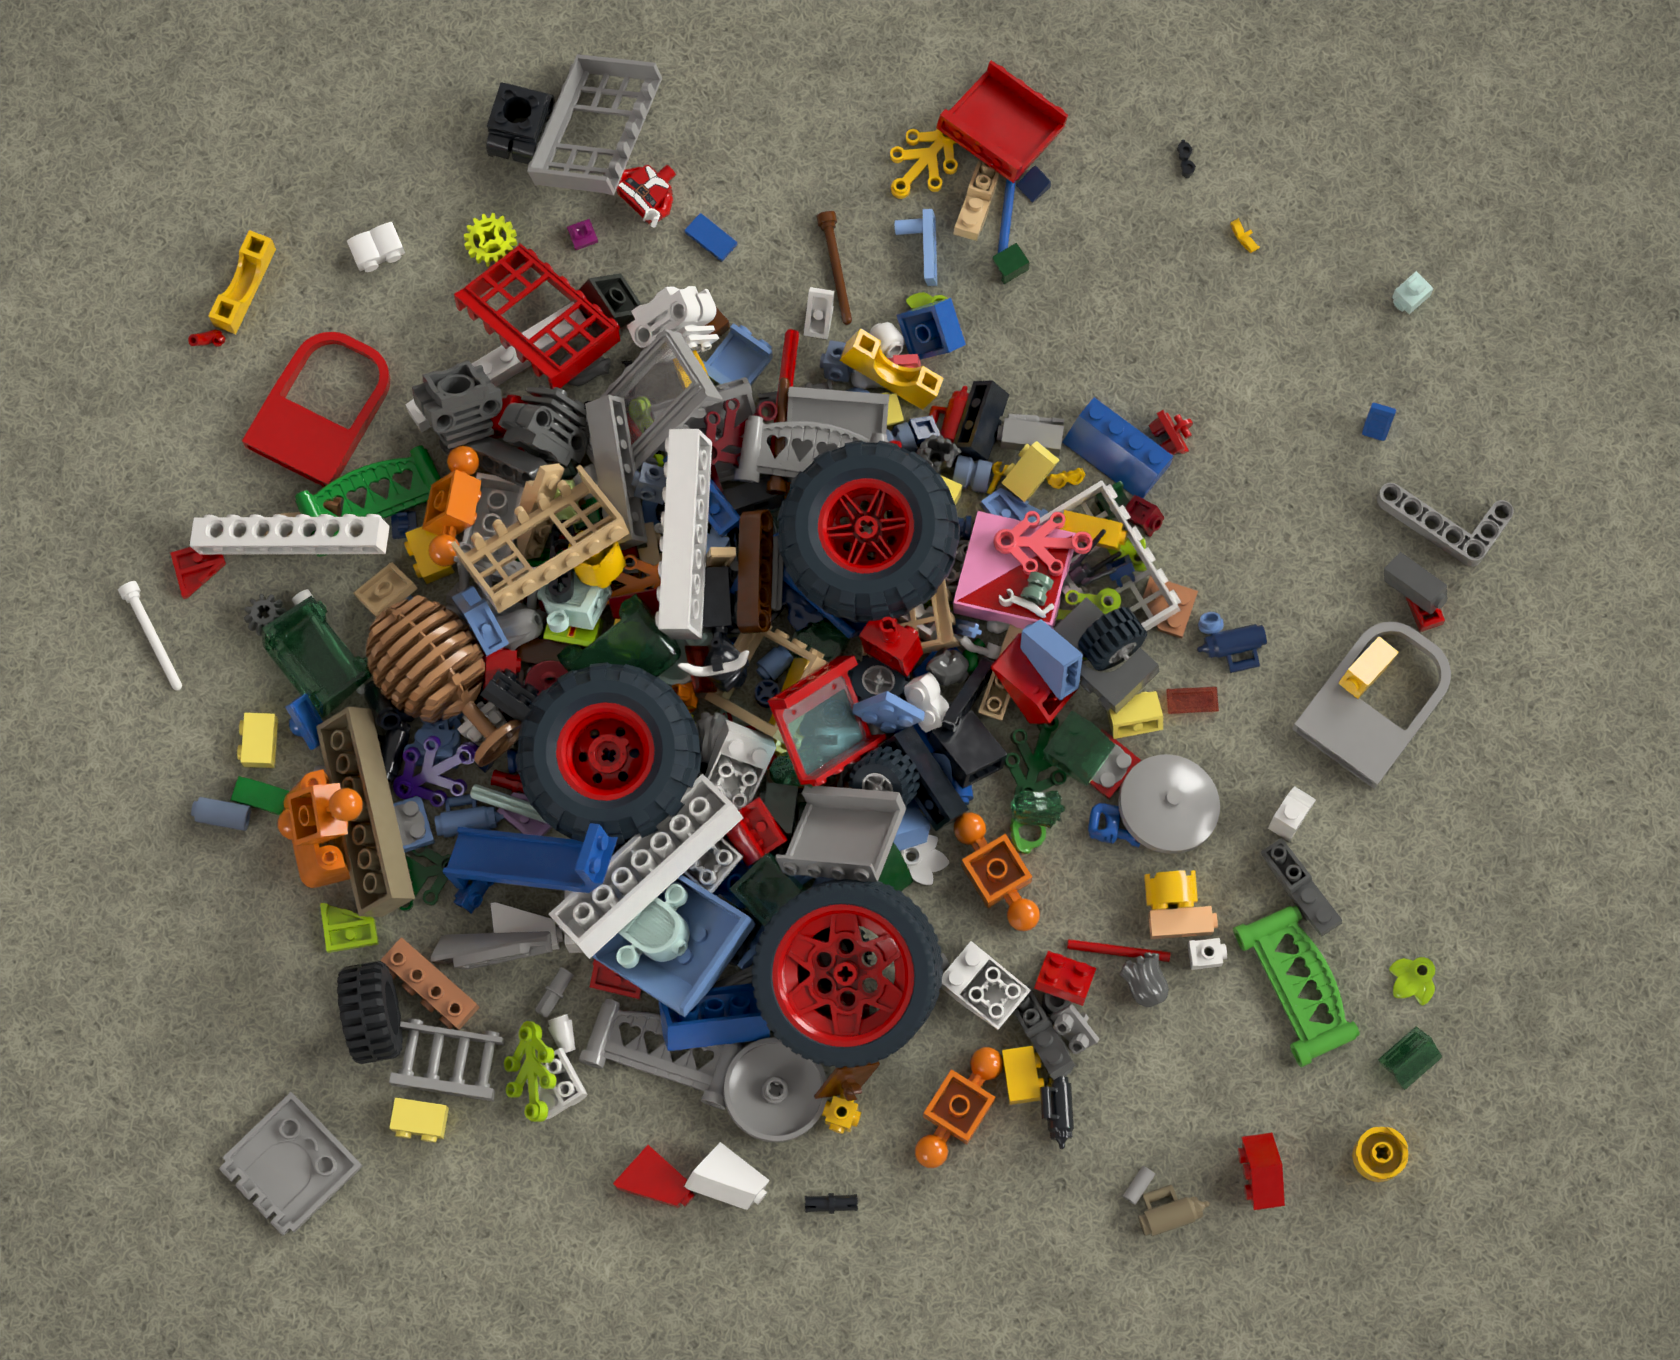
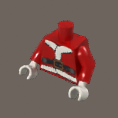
(647, 192)

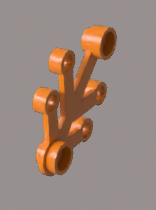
(636, 584)

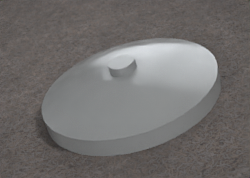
(1169, 804)
(773, 1091)

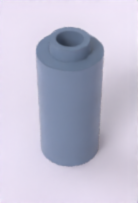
(221, 813)

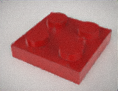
(1065, 978)

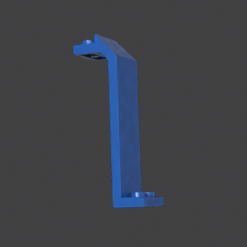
(531, 859)

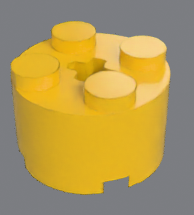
(601, 567)
(1171, 889)
(1395, 1154)

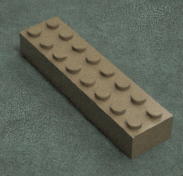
(373, 839)

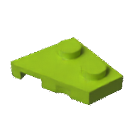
(347, 929)

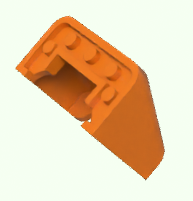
(318, 864)

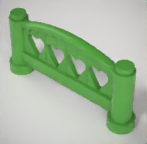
(1313, 1037)

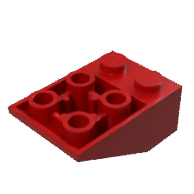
(1026, 685)

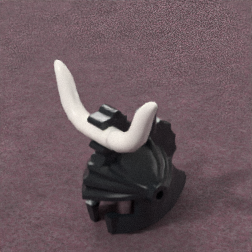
(722, 665)

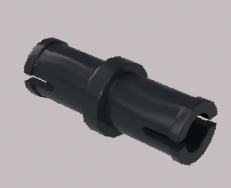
(831, 1203)

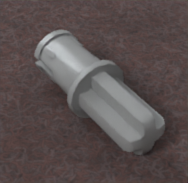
(554, 992)

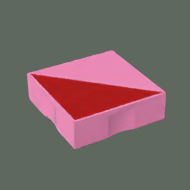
(991, 573)

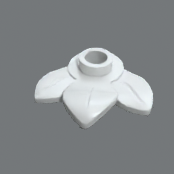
(926, 861)

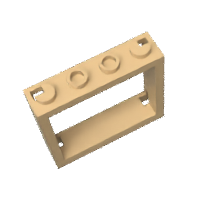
(751, 642)

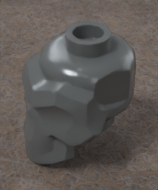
(948, 667)

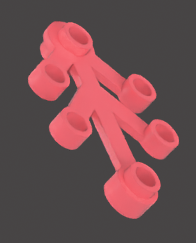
(1038, 542)

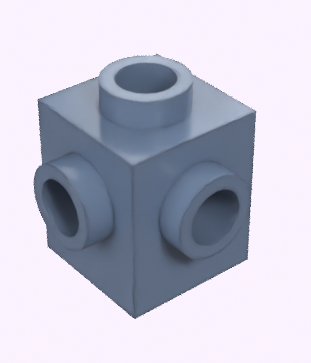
(832, 366)
(649, 483)

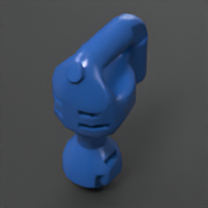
(1112, 822)

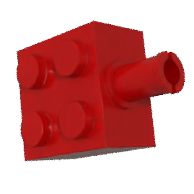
(892, 644)

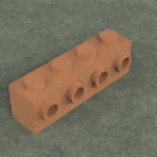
(430, 984)

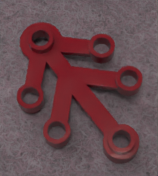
(732, 435)

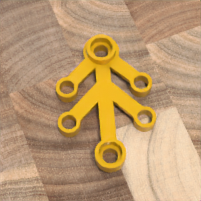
(926, 157)

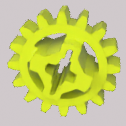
(485, 230)

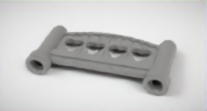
(758, 458)
(607, 1044)

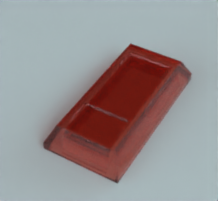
(695, 656)
(1192, 700)

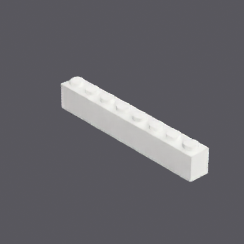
(503, 363)

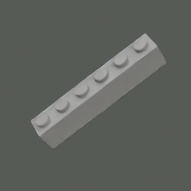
(616, 464)

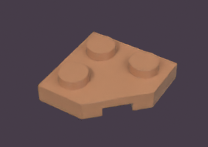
(1176, 623)

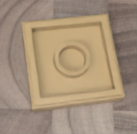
(385, 589)

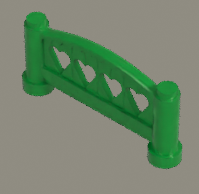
(398, 497)

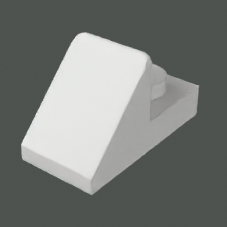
(819, 313)

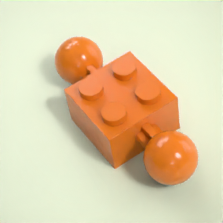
(452, 504)
(319, 813)
(996, 871)
(959, 1107)

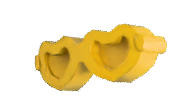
(1243, 237)
(1059, 480)

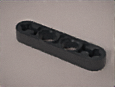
(567, 578)
(968, 695)

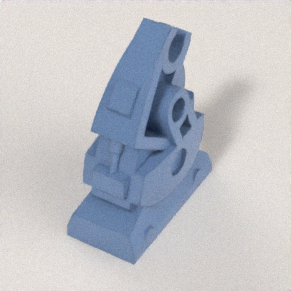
(449, 739)

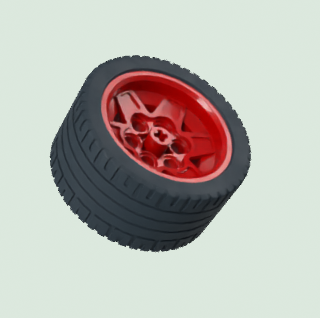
(794, 1005)

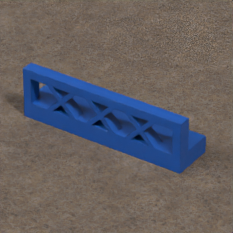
(721, 513)

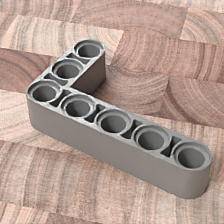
(1444, 525)

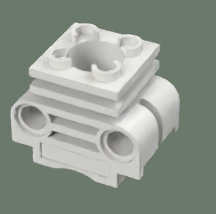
(676, 311)

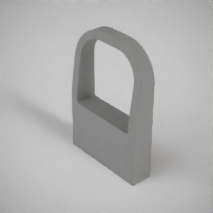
(1355, 731)

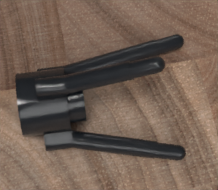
(1083, 574)

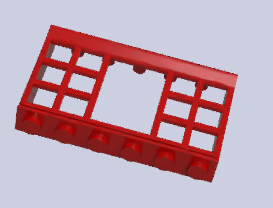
(525, 347)

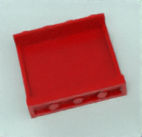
(1003, 122)

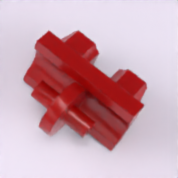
(1165, 424)

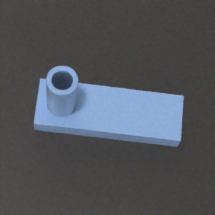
(927, 226)

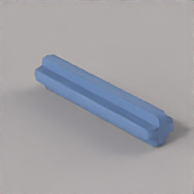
(966, 628)

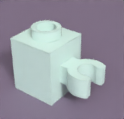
(1412, 293)

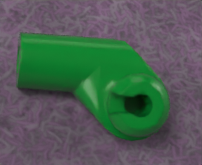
(972, 656)

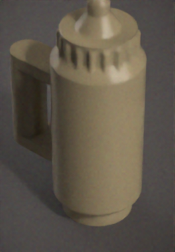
(1170, 1215)

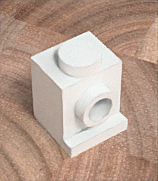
(1199, 960)

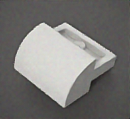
(568, 1085)

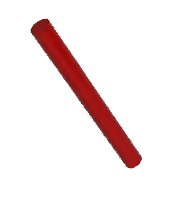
(1114, 949)

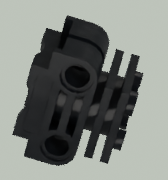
(517, 138)

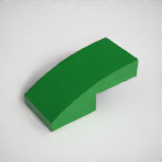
(259, 795)

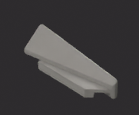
(485, 949)

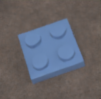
(888, 712)

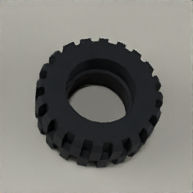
(369, 1012)

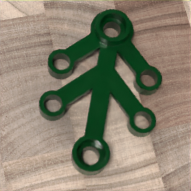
(1034, 762)
(420, 874)

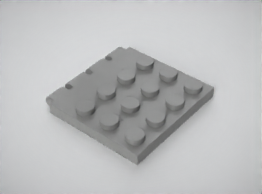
(289, 1165)

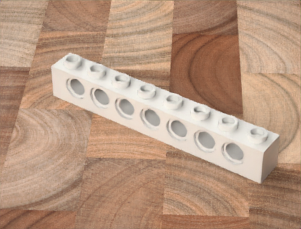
(371, 540)

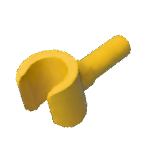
(997, 476)

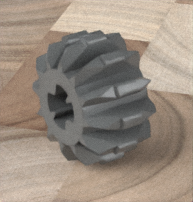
(254, 617)

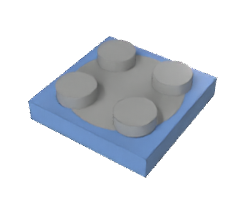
(413, 823)

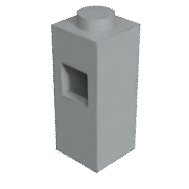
(1018, 433)

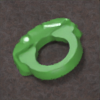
(1020, 843)

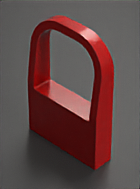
(303, 438)

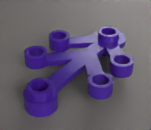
(431, 773)

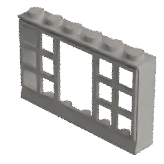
(562, 112)

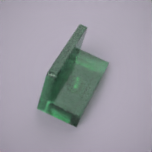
(1411, 1057)

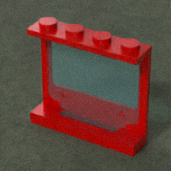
(820, 724)

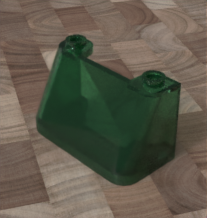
(630, 642)
(314, 656)

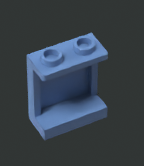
(738, 357)
(480, 620)

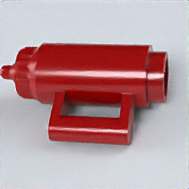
(952, 412)

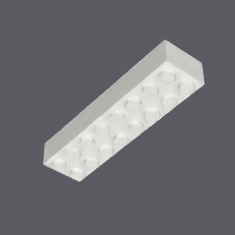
(684, 534)
(647, 868)

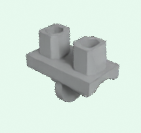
(1074, 1028)

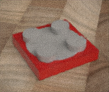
(1114, 769)

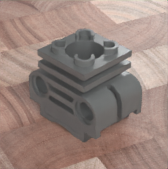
(458, 403)
(547, 425)

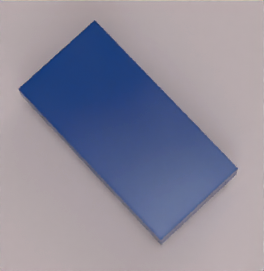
(711, 237)

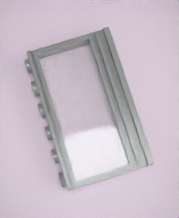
(660, 394)

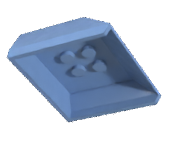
(714, 939)

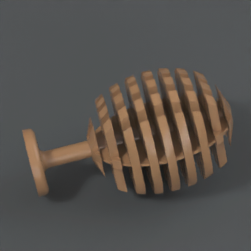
(434, 669)

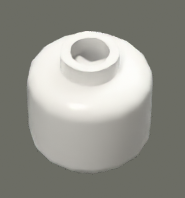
(890, 337)

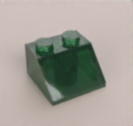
(1078, 748)

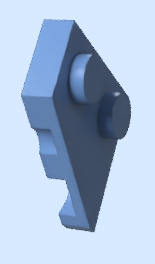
(1006, 505)

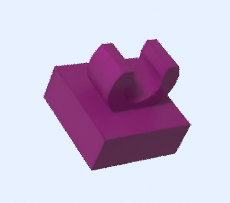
(582, 234)

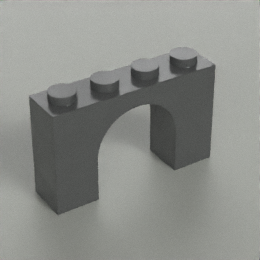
(1112, 687)

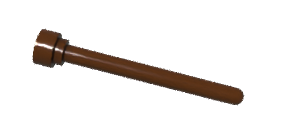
(827, 222)
(777, 484)

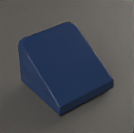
(1034, 184)

